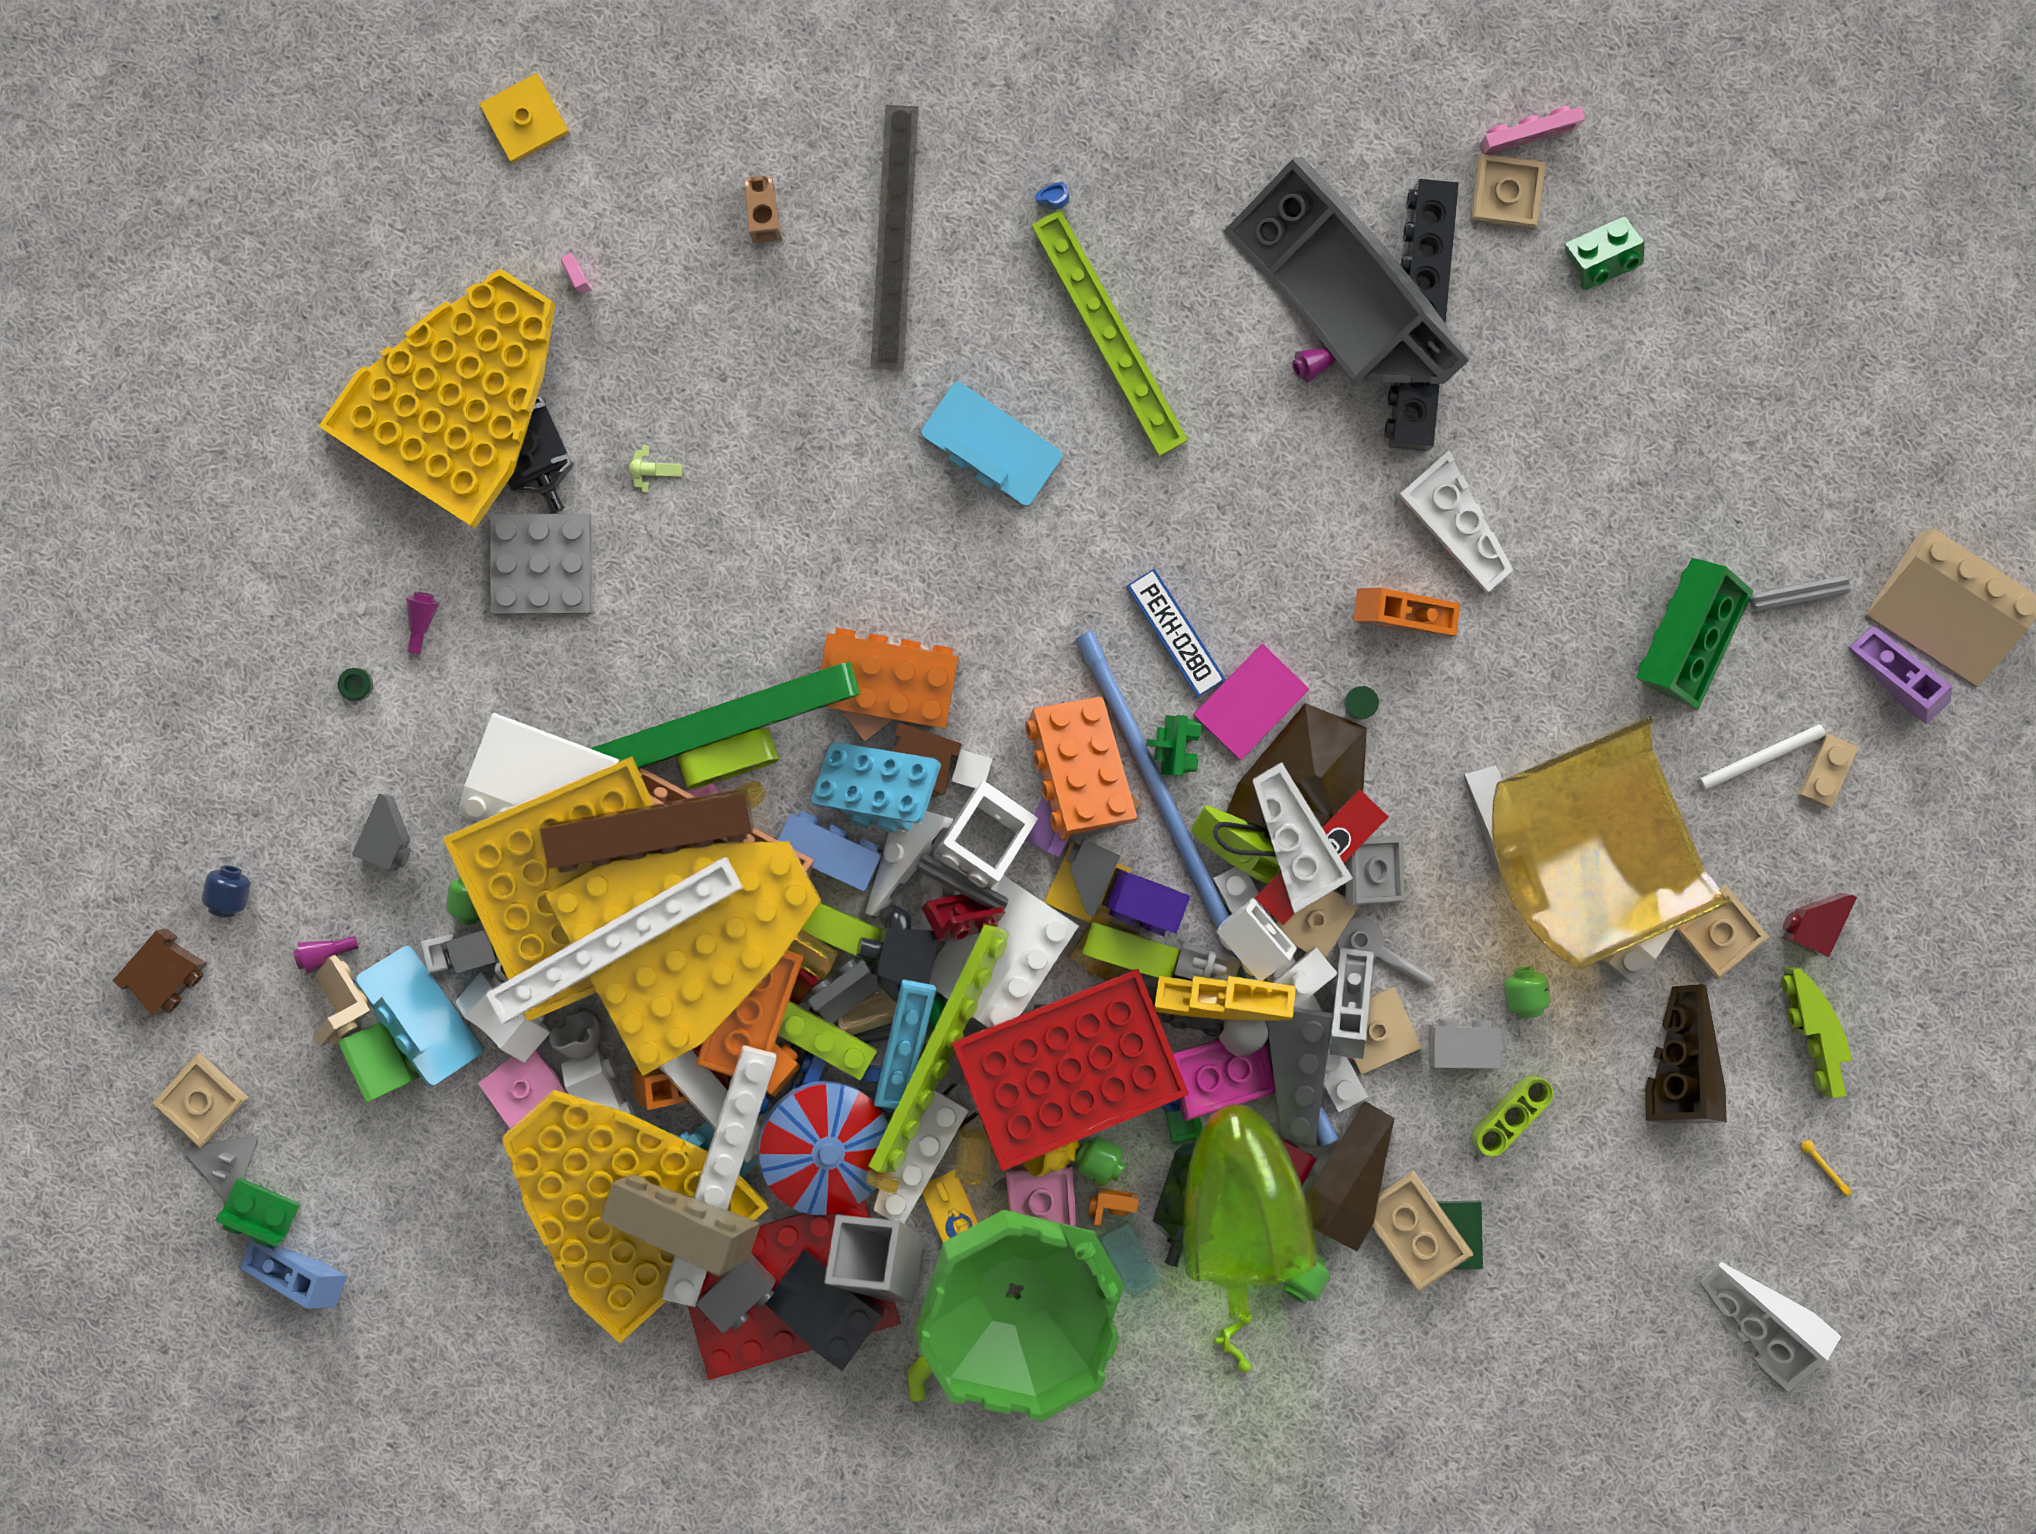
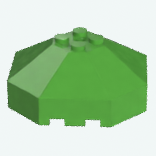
(1027, 1349)

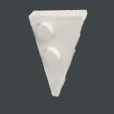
(901, 857)

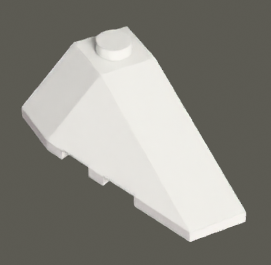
(1783, 1332)

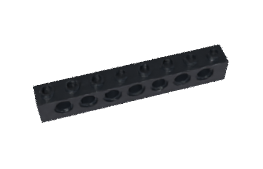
(1440, 199)

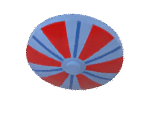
(820, 1147)

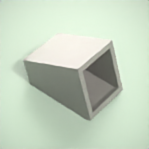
(875, 1258)

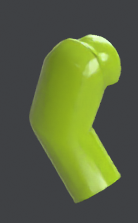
(916, 1375)

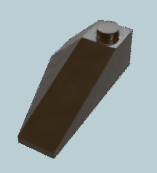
(1689, 1072)
(1349, 1185)

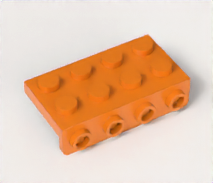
(895, 678)
(1080, 767)

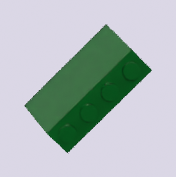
(1695, 632)

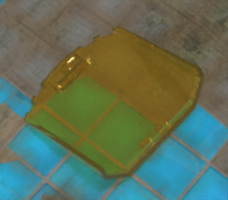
(1599, 849)

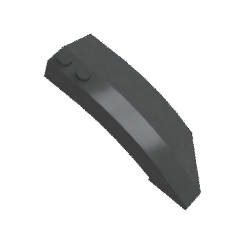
(1344, 282)

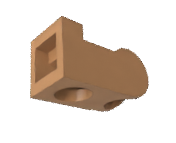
(762, 209)

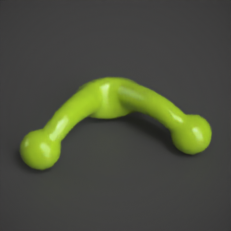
(1243, 1365)

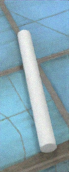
(1762, 757)

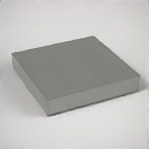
(1376, 872)

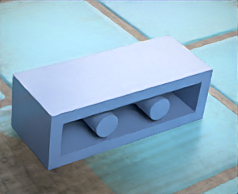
(831, 850)

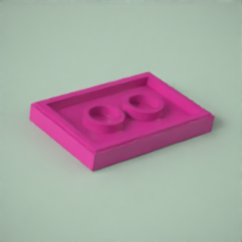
(1251, 701)
(1221, 1078)

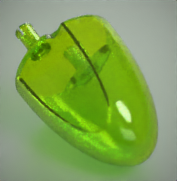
(1244, 1208)

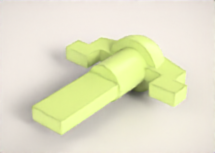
(638, 468)

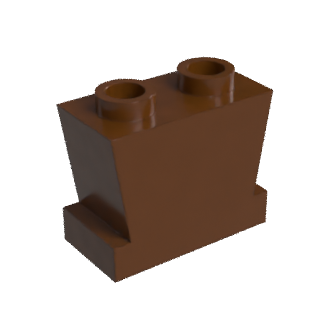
(925, 744)
(160, 972)

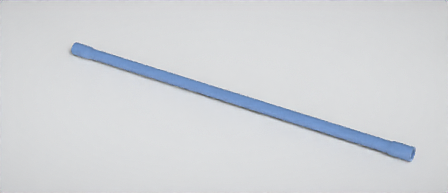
(1096, 660)

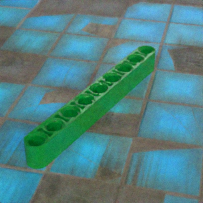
(736, 716)

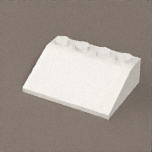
(520, 765)
(1032, 948)

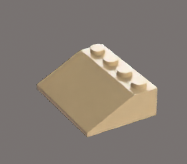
(1954, 606)

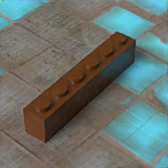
(647, 829)

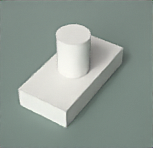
(1307, 975)

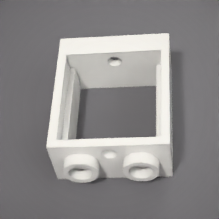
(1001, 809)

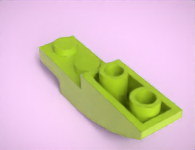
(1260, 867)
(1815, 1016)

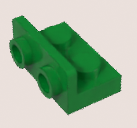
(258, 1213)

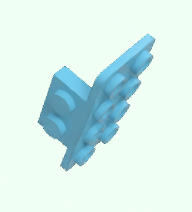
(991, 444)
(876, 786)
(418, 1015)

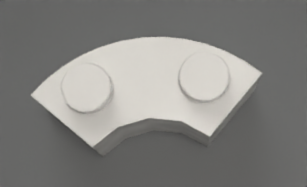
(515, 1037)
(594, 1081)

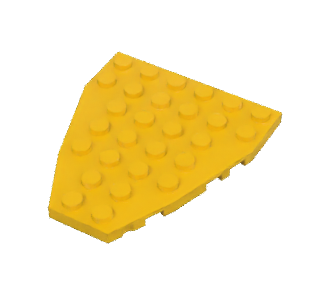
(453, 396)
(697, 973)
(565, 1167)

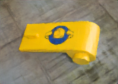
(949, 1205)

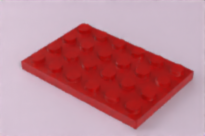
(1069, 1069)
(764, 1335)

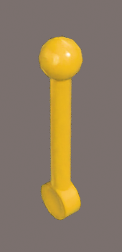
(1808, 1147)

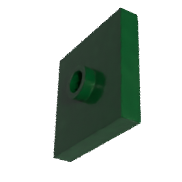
(1467, 1220)

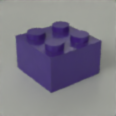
(1151, 903)

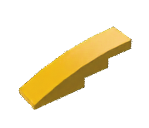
(1227, 999)

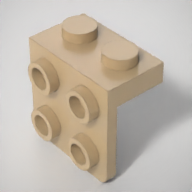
(346, 999)

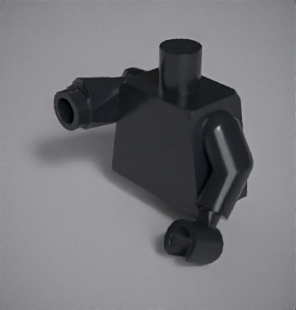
(899, 952)

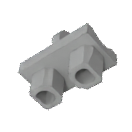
(1205, 963)

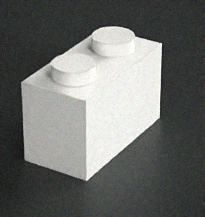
(1256, 940)

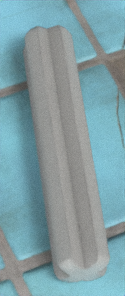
(1800, 593)

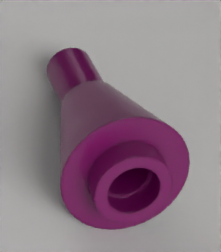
(1311, 363)
(420, 611)
(315, 953)

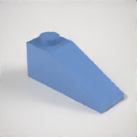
(294, 1275)

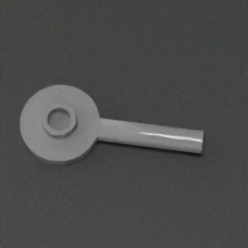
(1366, 935)

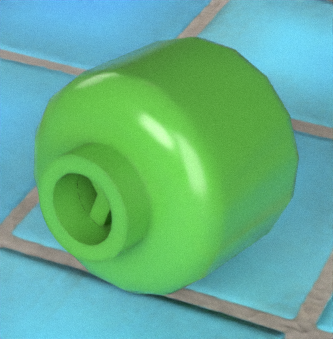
(459, 903)
(1527, 992)
(1099, 1161)
(1309, 1284)

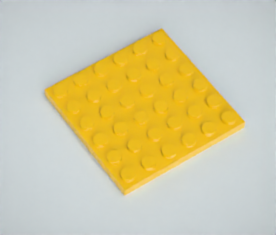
(509, 876)

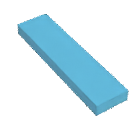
(904, 1041)

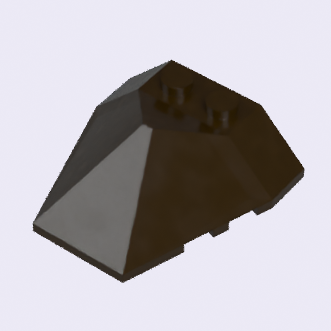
(1322, 759)

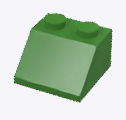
(377, 1061)

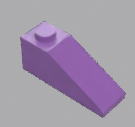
(1903, 675)

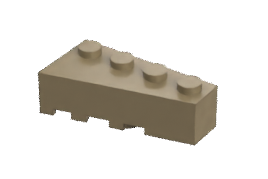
(680, 1224)

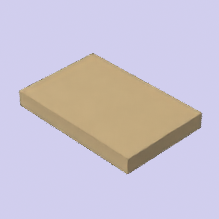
(1418, 1232)

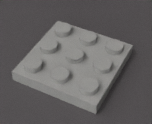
(541, 563)

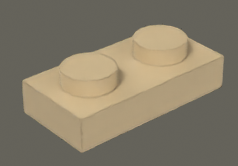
(1828, 770)

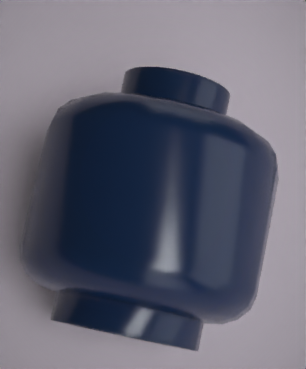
(226, 891)

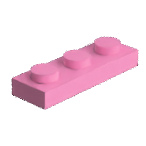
(1532, 129)

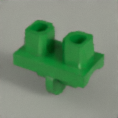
(1171, 745)

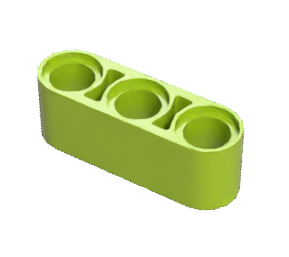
(728, 758)
(839, 928)
(1131, 951)
(1528, 1110)

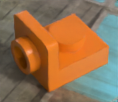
(1116, 1201)

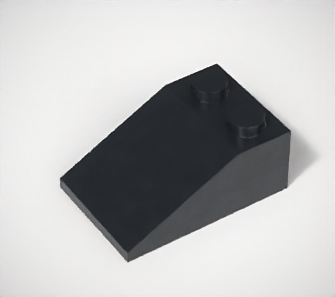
(822, 1315)

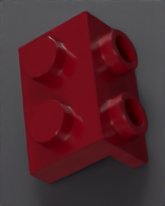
(959, 916)

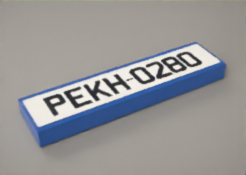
(1175, 632)

